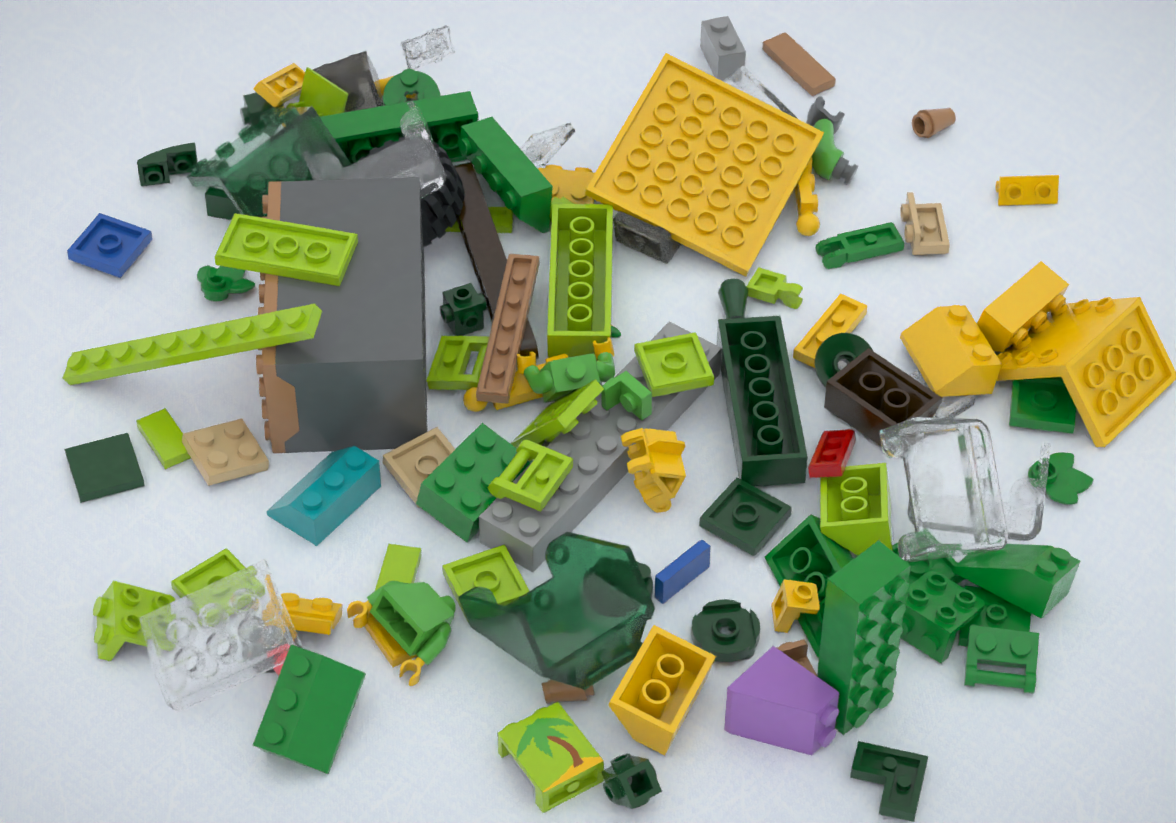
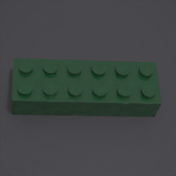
(761, 401)

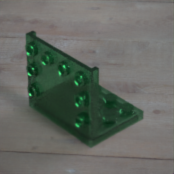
(265, 155)

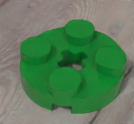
(409, 82)

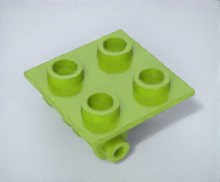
(321, 95)

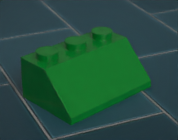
(309, 709)

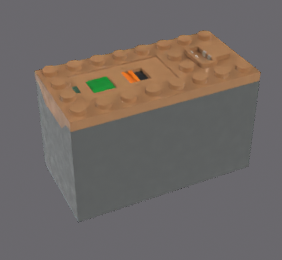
(367, 362)

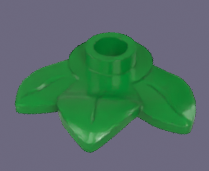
(219, 282)
(1062, 479)

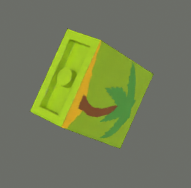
(552, 755)

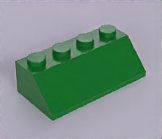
(508, 171)
(809, 558)

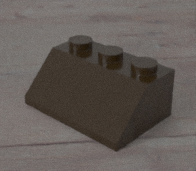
(877, 395)

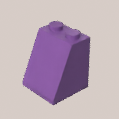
(782, 705)

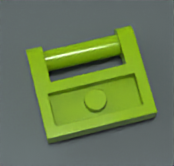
(452, 360)
(538, 481)

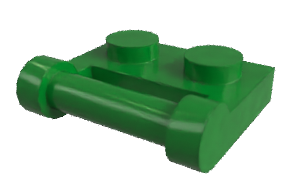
(1001, 648)

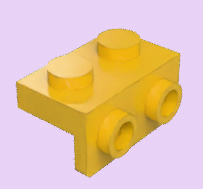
(569, 183)

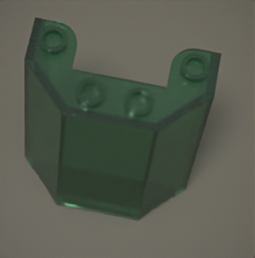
(577, 621)

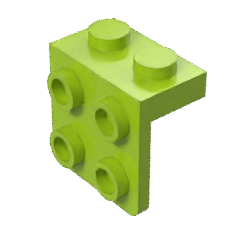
(119, 615)

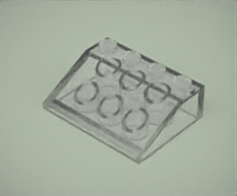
(218, 636)

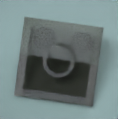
(357, 78)

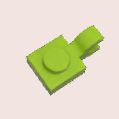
(771, 285)

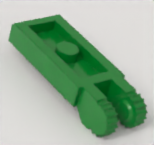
(860, 245)

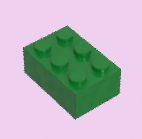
(459, 486)

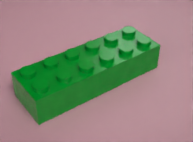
(369, 128)
(863, 633)

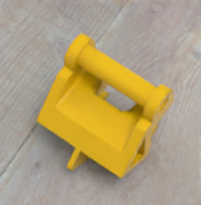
(661, 465)

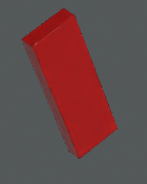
(832, 453)

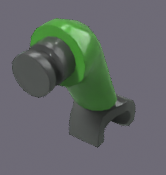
(827, 158)

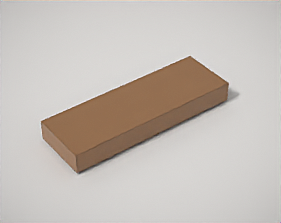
(798, 64)

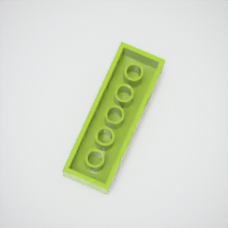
(580, 278)

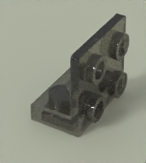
(644, 237)

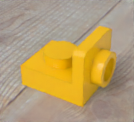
(791, 600)

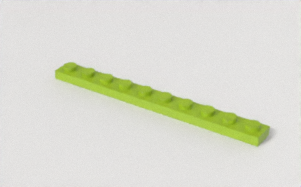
(193, 344)

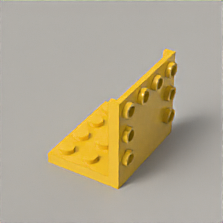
(1105, 357)

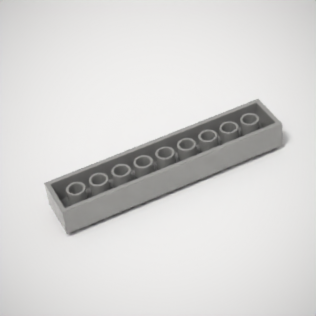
(597, 467)

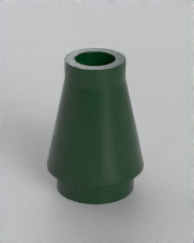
(733, 298)

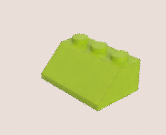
(857, 507)

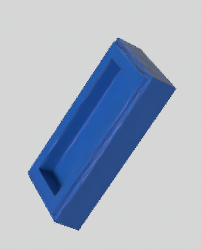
(682, 571)

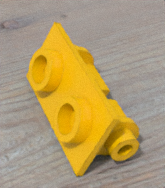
(1027, 190)

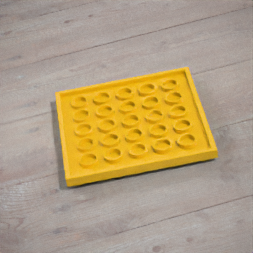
(705, 163)

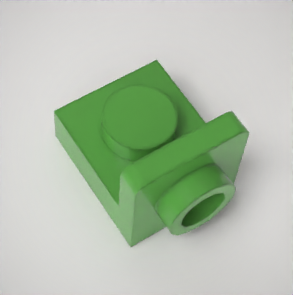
(630, 393)

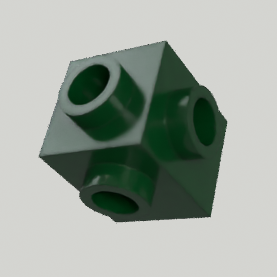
(463, 309)
(630, 781)

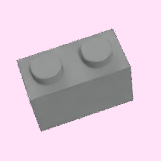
(721, 46)

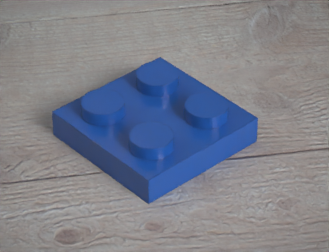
(109, 245)

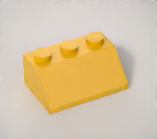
(1022, 307)
(952, 352)
(660, 688)

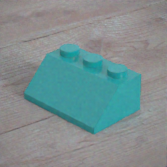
(328, 494)

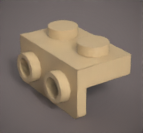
(924, 227)

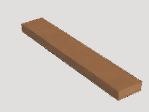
(508, 329)

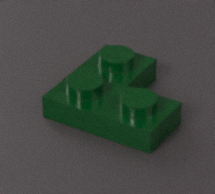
(897, 770)

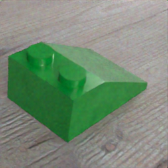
(1023, 575)

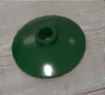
(837, 348)

